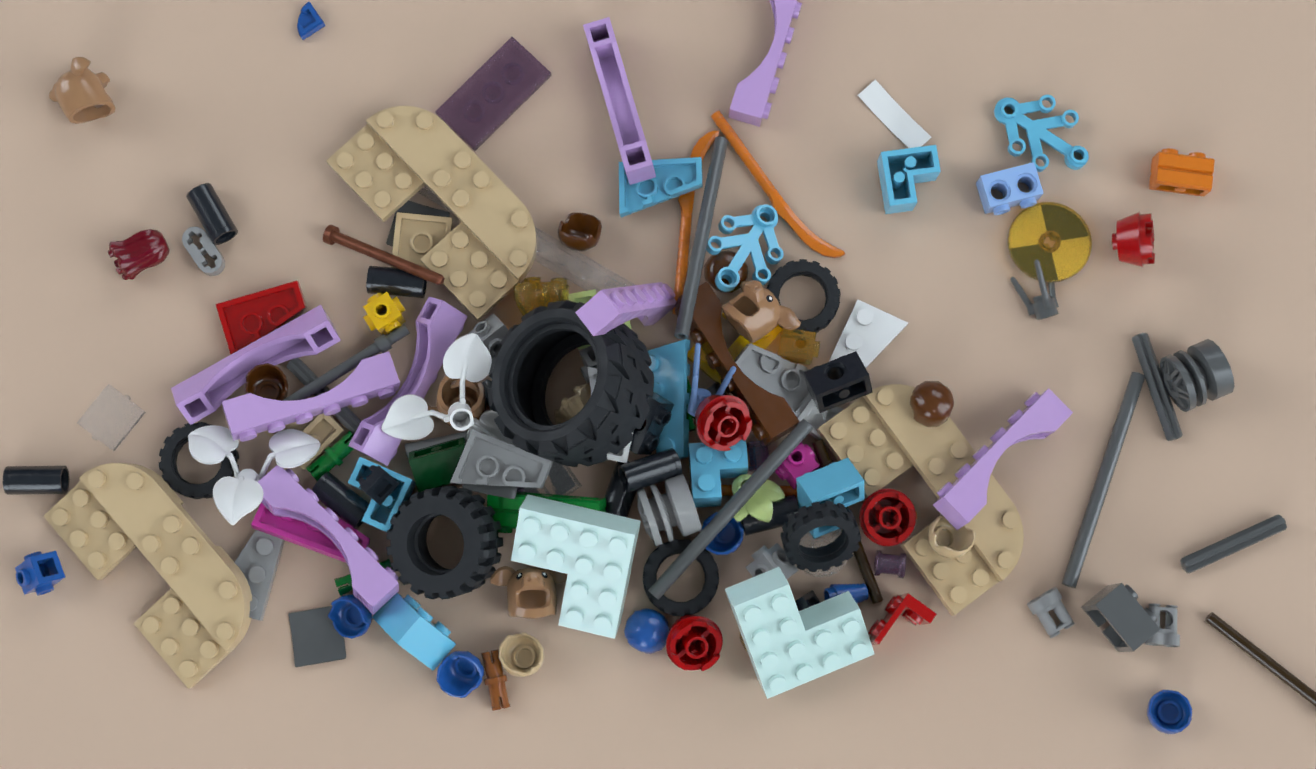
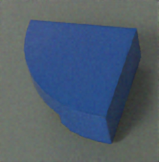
(309, 21)

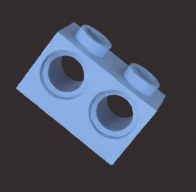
(1006, 183)

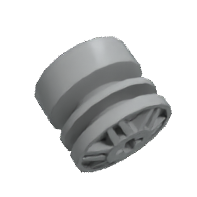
(668, 510)

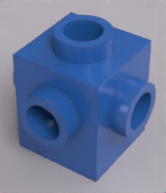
(39, 572)

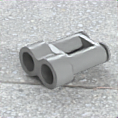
(1043, 604)
(1165, 637)

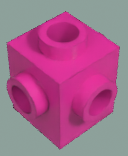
(797, 464)

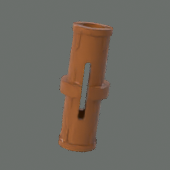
(495, 680)

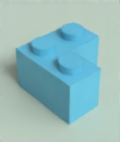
(900, 172)
(710, 466)
(835, 483)
(380, 515)
(414, 630)

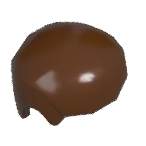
(580, 231)
(719, 261)
(267, 382)
(931, 403)

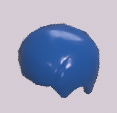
(728, 539)
(350, 616)
(647, 630)
(460, 674)
(1169, 711)

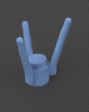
(699, 394)

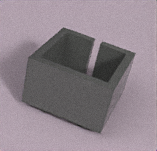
(1128, 621)

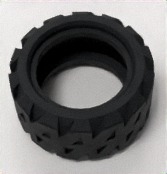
(522, 375)

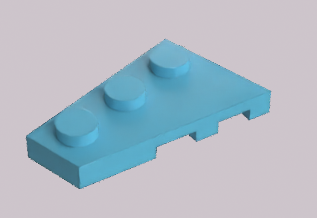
(672, 179)

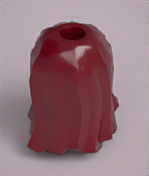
(138, 252)

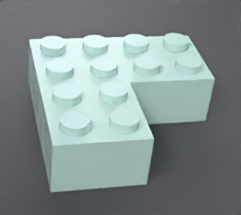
(587, 546)
(792, 644)

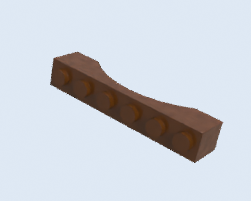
(769, 412)

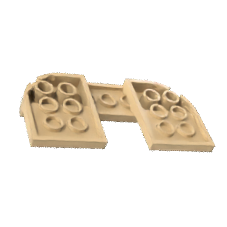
(415, 148)
(883, 443)
(209, 595)

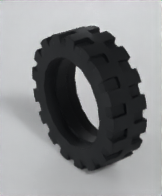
(821, 275)
(170, 471)
(818, 516)
(681, 608)

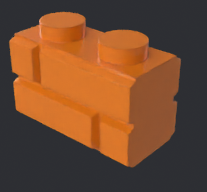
(1181, 173)

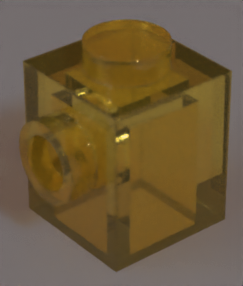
(798, 346)

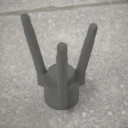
(1045, 304)

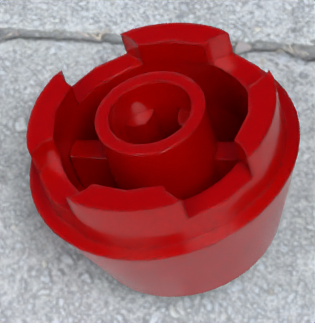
(1135, 239)
(722, 421)
(887, 517)
(694, 643)

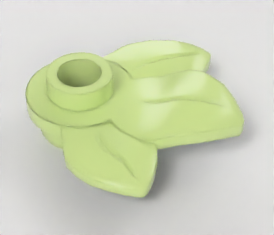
(761, 503)

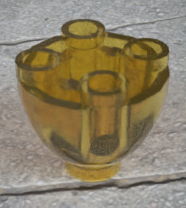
(534, 293)

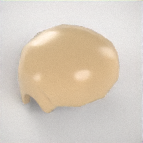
(949, 541)
(521, 654)

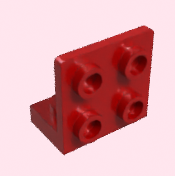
(914, 612)

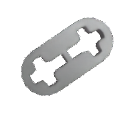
(198, 254)

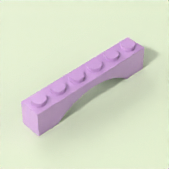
(752, 93)
(619, 101)
(618, 305)
(436, 331)
(298, 338)
(255, 414)
(968, 494)
(287, 498)

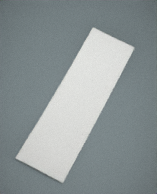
(893, 116)

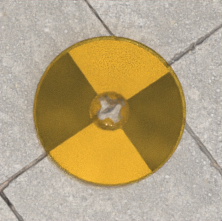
(1061, 225)

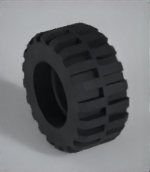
(411, 550)

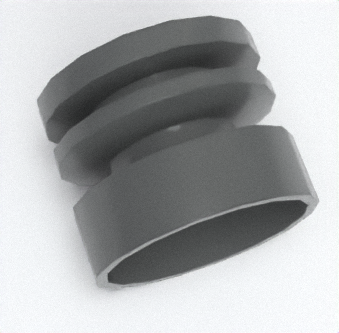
(1197, 375)

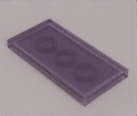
(493, 93)

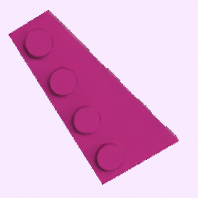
(302, 533)

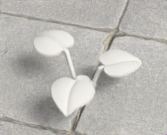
(464, 359)
(243, 493)

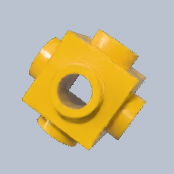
(390, 320)

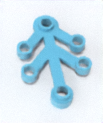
(1038, 130)
(748, 244)

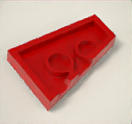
(259, 313)

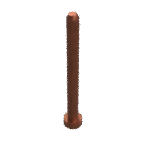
(332, 235)

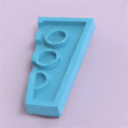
(670, 382)

